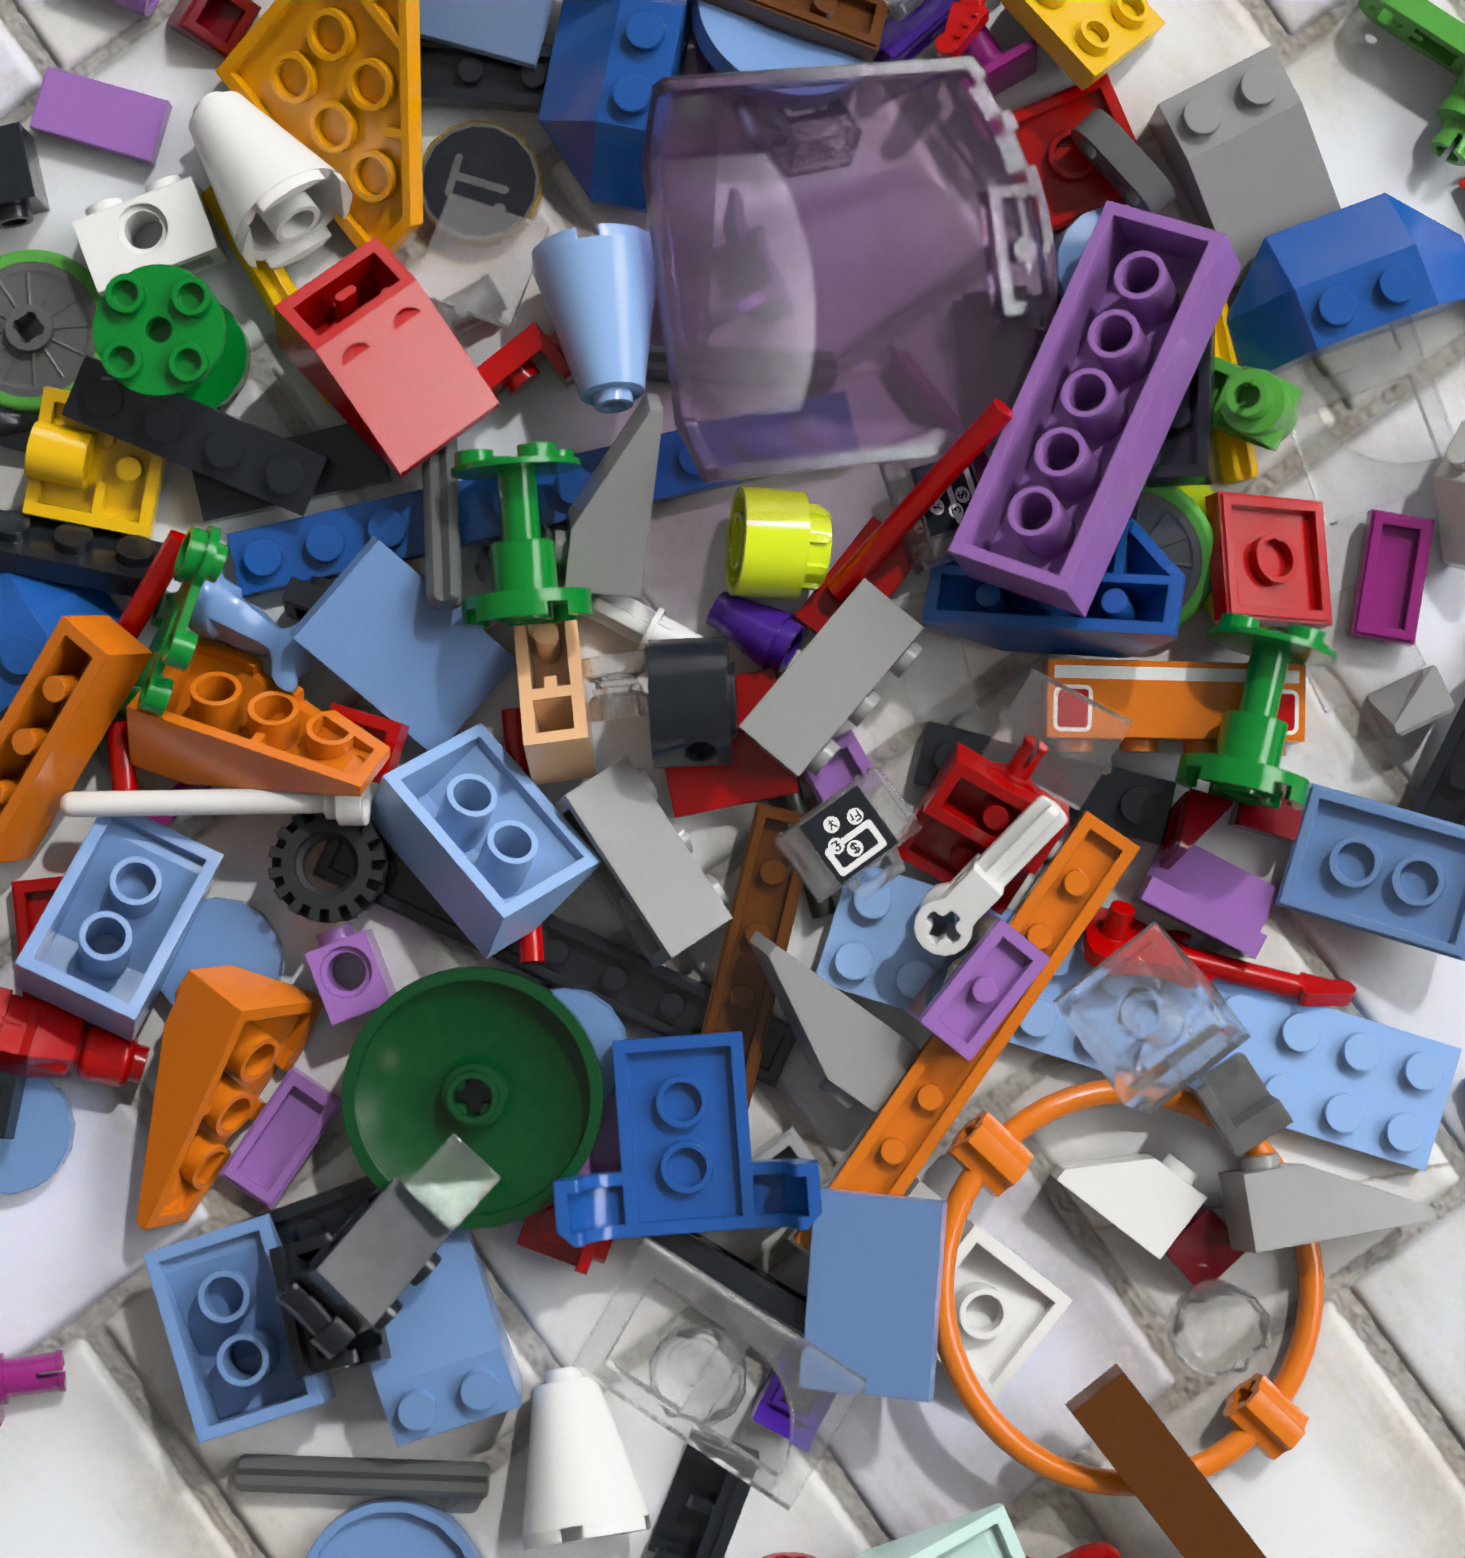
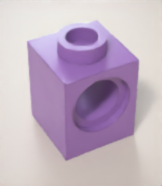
(339, 1001)

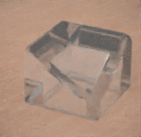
(452, 1182)

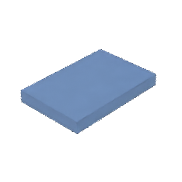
(399, 651)
(1379, 871)
(878, 1288)

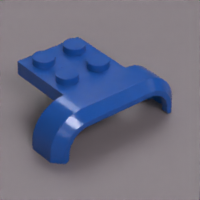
(684, 1151)

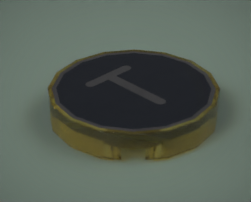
(484, 165)

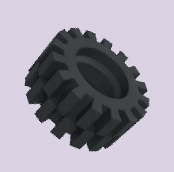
(328, 905)

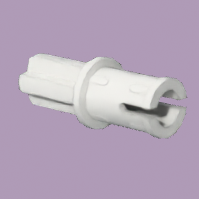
(637, 620)

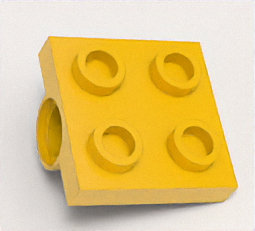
(1087, 35)
(88, 474)

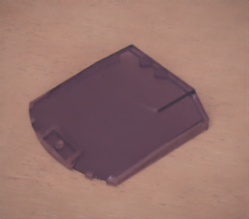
(842, 261)

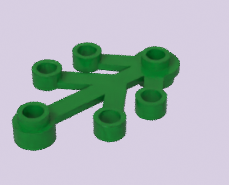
(197, 560)

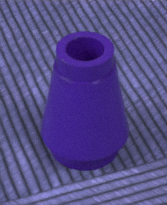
(757, 630)

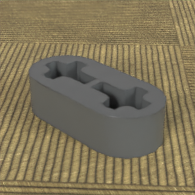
(1122, 162)

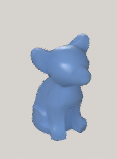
(246, 627)

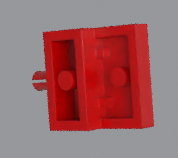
(971, 808)

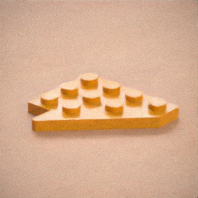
(351, 93)

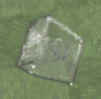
(1151, 1020)

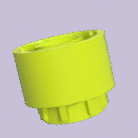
(776, 543)

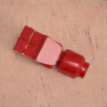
(50, 1041)

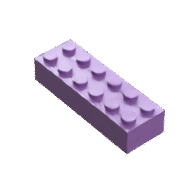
(1096, 407)

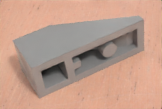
(612, 512)
(837, 1035)
(1295, 1204)

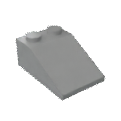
(1245, 154)

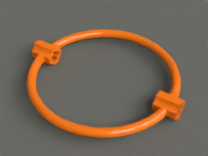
(1256, 1408)

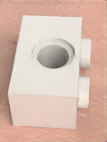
(186, 240)

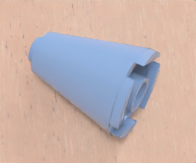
(600, 309)

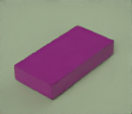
(1390, 578)

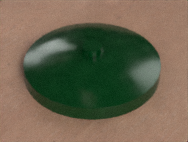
(482, 1061)

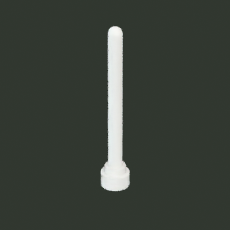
(344, 809)

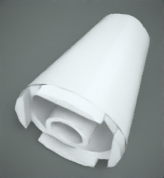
(265, 181)
(577, 1467)

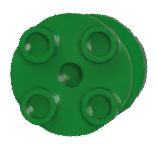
(170, 336)
(523, 562)
(1252, 736)

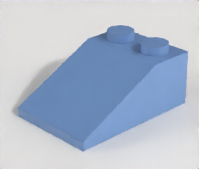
(117, 922)
(229, 1329)
(447, 1350)

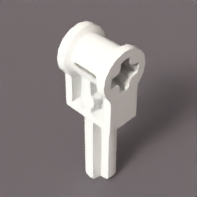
(985, 878)

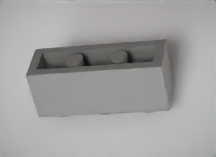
(833, 680)
(645, 862)

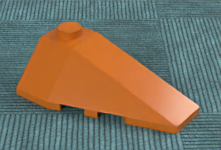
(242, 731)
(214, 1062)

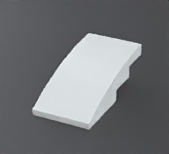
(998, 1298)

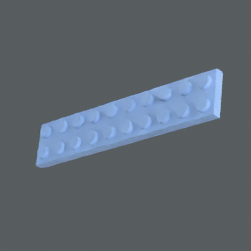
(1327, 1067)

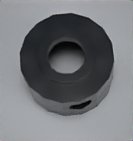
(692, 702)

